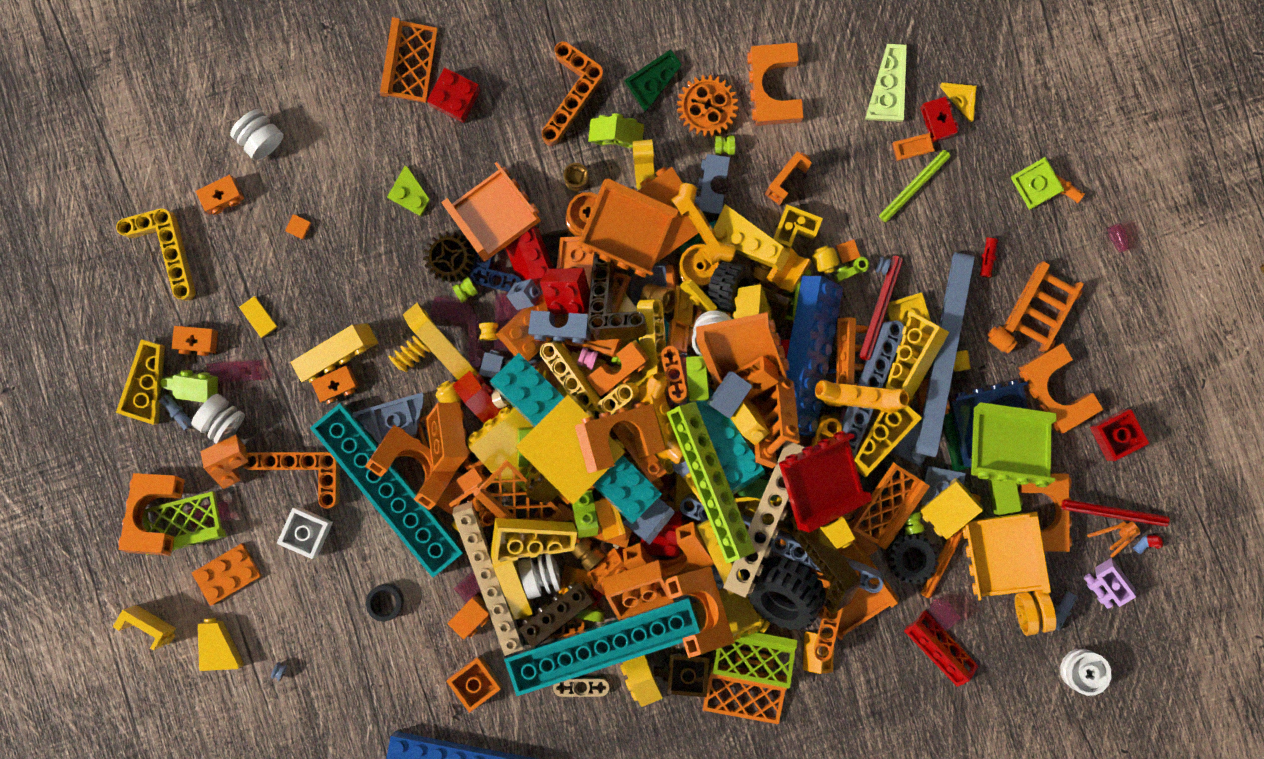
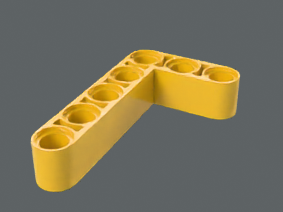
(643, 160)
(167, 247)
(437, 342)
(583, 386)

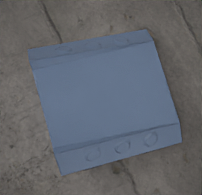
(651, 521)

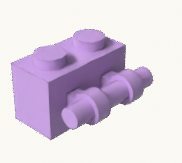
(1115, 583)

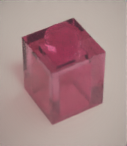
(943, 613)

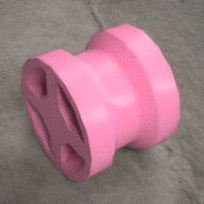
(587, 358)

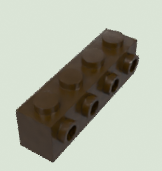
(557, 614)

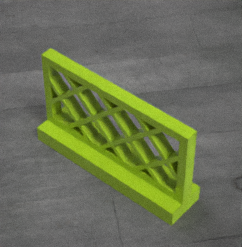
(191, 538)
(762, 641)

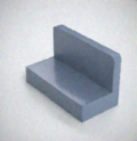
(729, 394)

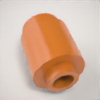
(1002, 339)

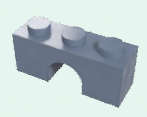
(714, 168)
(543, 326)

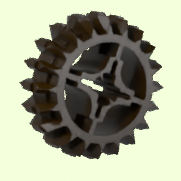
(442, 241)

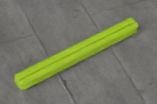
(914, 186)

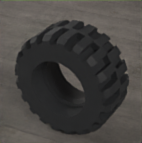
(787, 593)

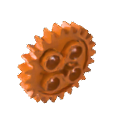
(701, 122)

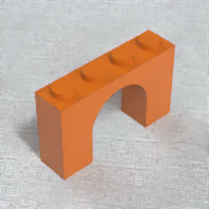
(768, 110)
(1037, 374)
(594, 434)
(398, 444)
(143, 490)
(1057, 535)
(694, 555)
(704, 588)

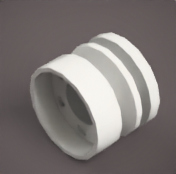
(256, 134)
(217, 419)
(539, 575)

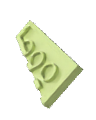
(889, 90)

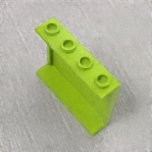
(1012, 444)

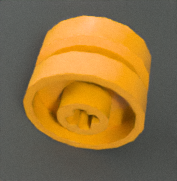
(688, 267)
(1035, 612)

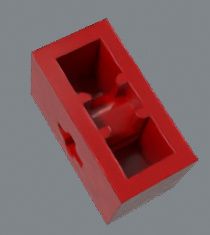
(938, 129)

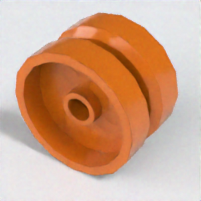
(577, 210)

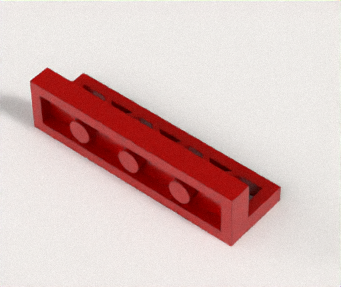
(939, 651)

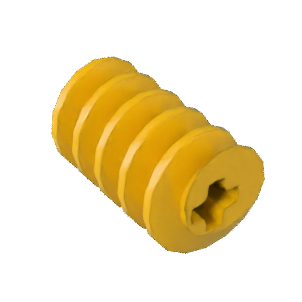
(409, 354)

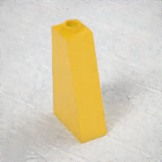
(513, 589)

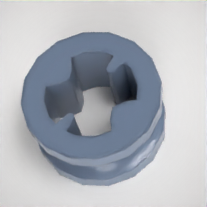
(883, 265)
(279, 671)

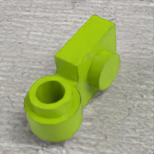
(844, 272)

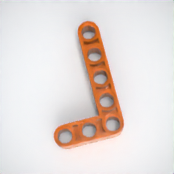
(574, 95)
(301, 464)
(826, 622)

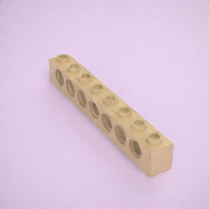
(481, 562)
(734, 582)

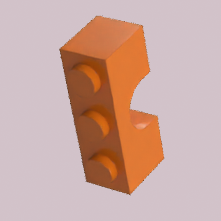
(631, 357)

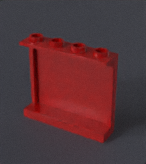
(823, 482)

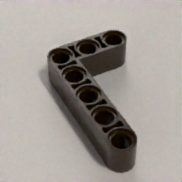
(601, 321)
(830, 562)

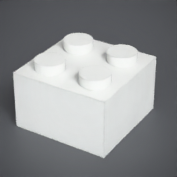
(304, 532)

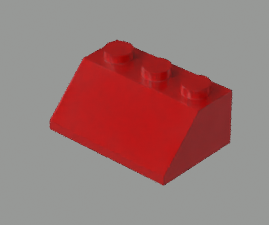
(529, 256)

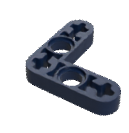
(486, 270)

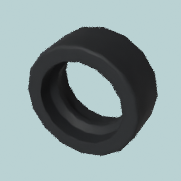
(370, 602)

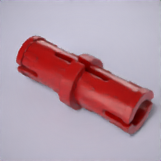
(988, 257)

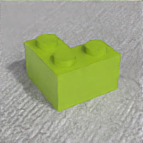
(615, 130)

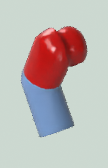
(1148, 541)

